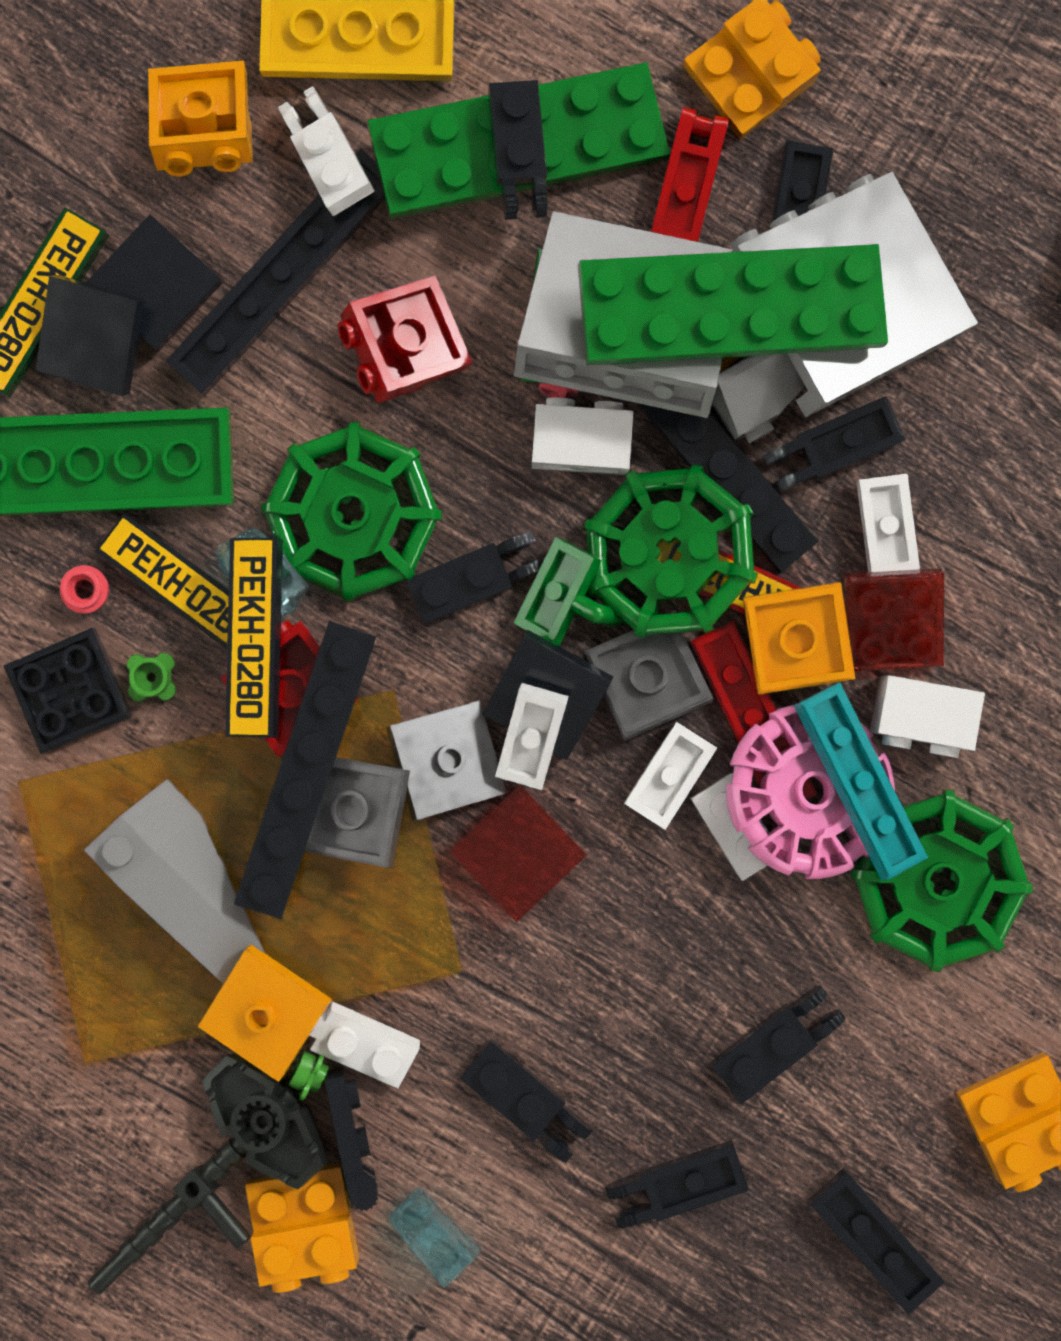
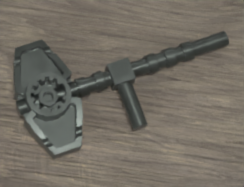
(265, 1125)

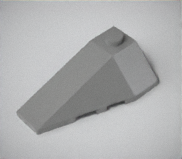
(755, 395)
(174, 873)

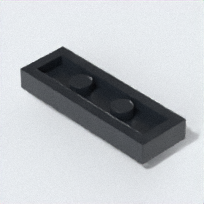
(876, 1241)

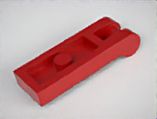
(689, 176)

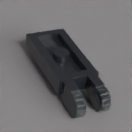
(518, 143)
(840, 442)
(469, 579)
(774, 1045)
(522, 1098)
(351, 1141)
(681, 1185)

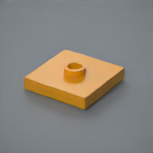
(799, 638)
(264, 1012)

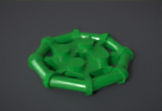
(378, 503)
(698, 549)
(953, 907)

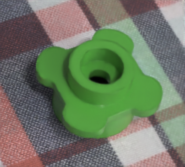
(139, 670)
(308, 1073)

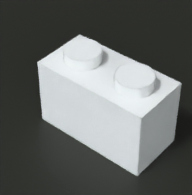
(582, 437)
(927, 714)

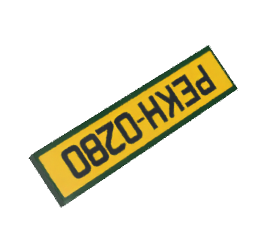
(65, 252)

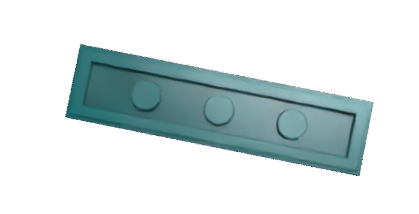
(860, 781)

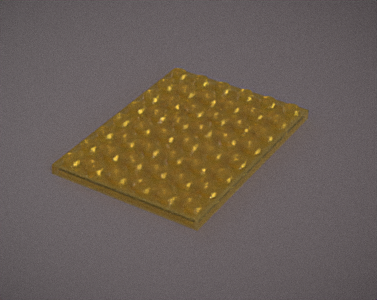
(343, 927)

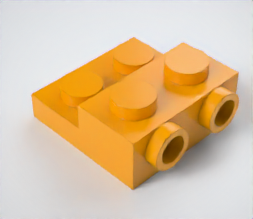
(754, 66)
(199, 117)
(1018, 1121)
(302, 1230)

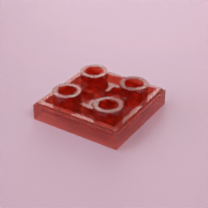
(895, 618)
(518, 853)

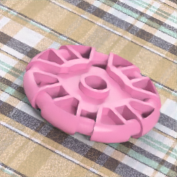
(784, 801)

